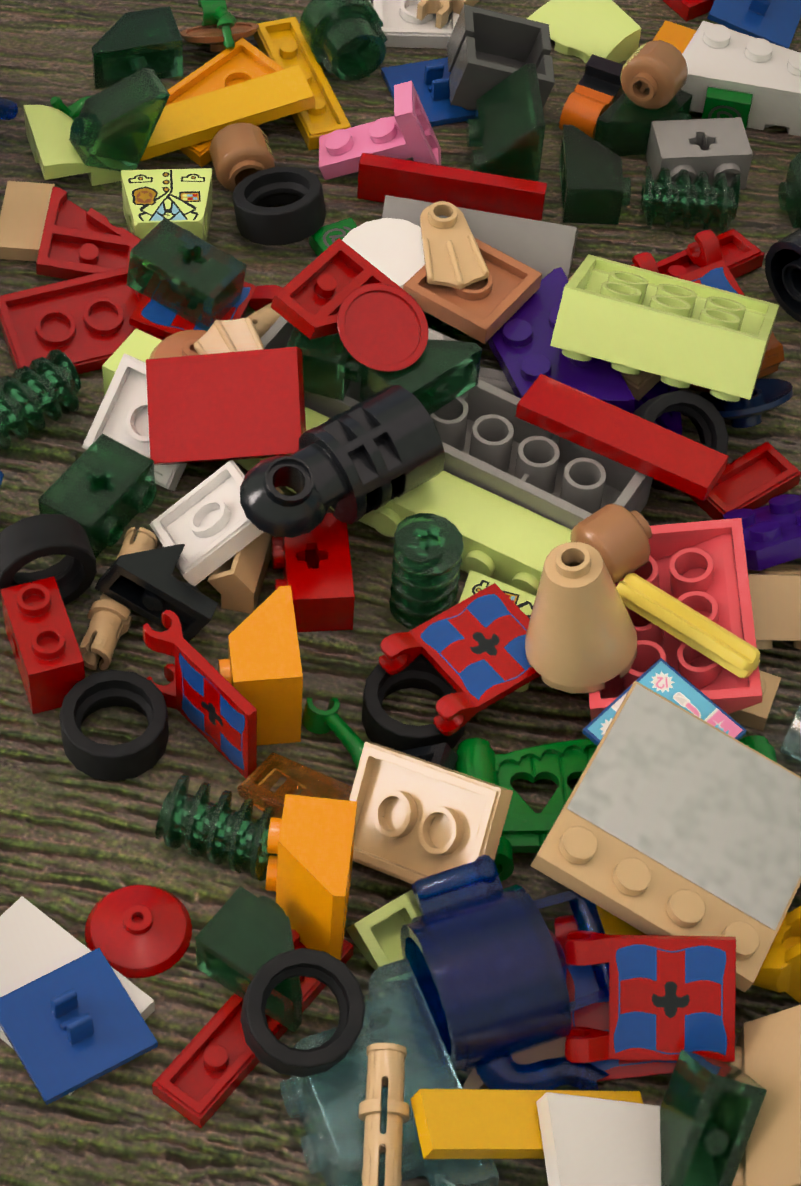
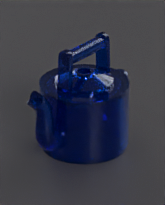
(498, 975)

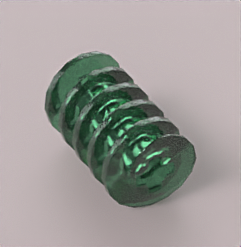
(689, 199)
(37, 391)
(424, 568)
(215, 828)

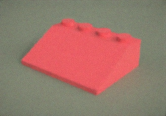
(707, 571)

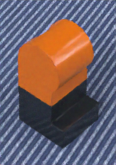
(592, 95)

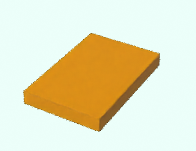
(224, 70)

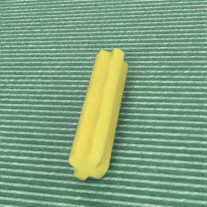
(689, 626)

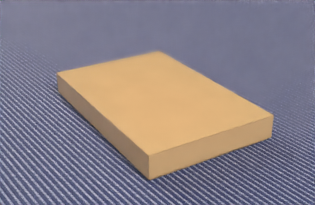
(422, 815)

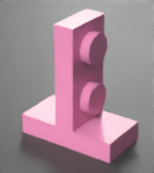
(399, 136)

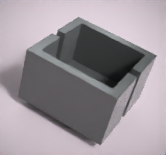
(490, 48)

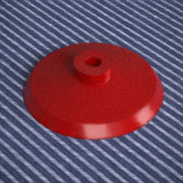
(382, 327)
(139, 930)

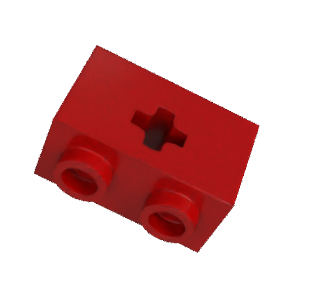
(319, 576)
(42, 642)

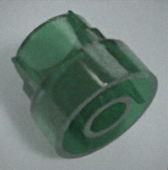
(344, 36)

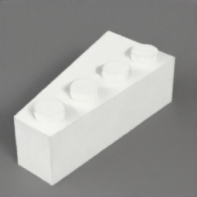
(746, 65)

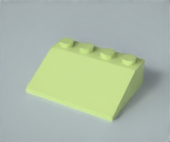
(664, 327)

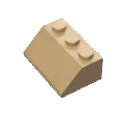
(771, 1056)

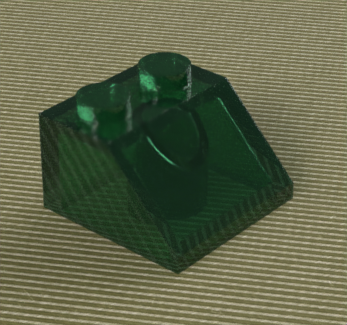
(509, 127)

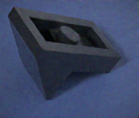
(146, 586)

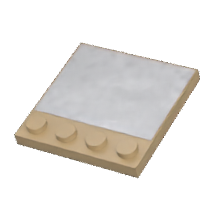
(681, 831)

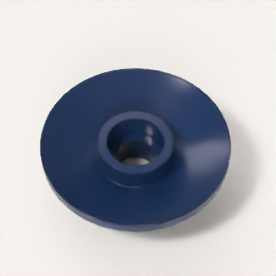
(747, 413)

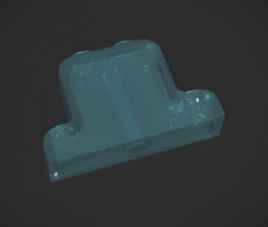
(332, 1098)

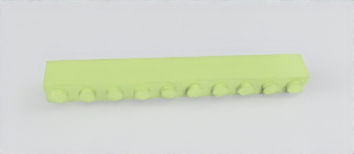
(496, 533)

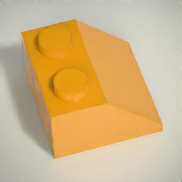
(268, 668)
(313, 867)

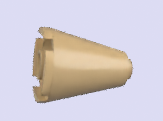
(579, 623)

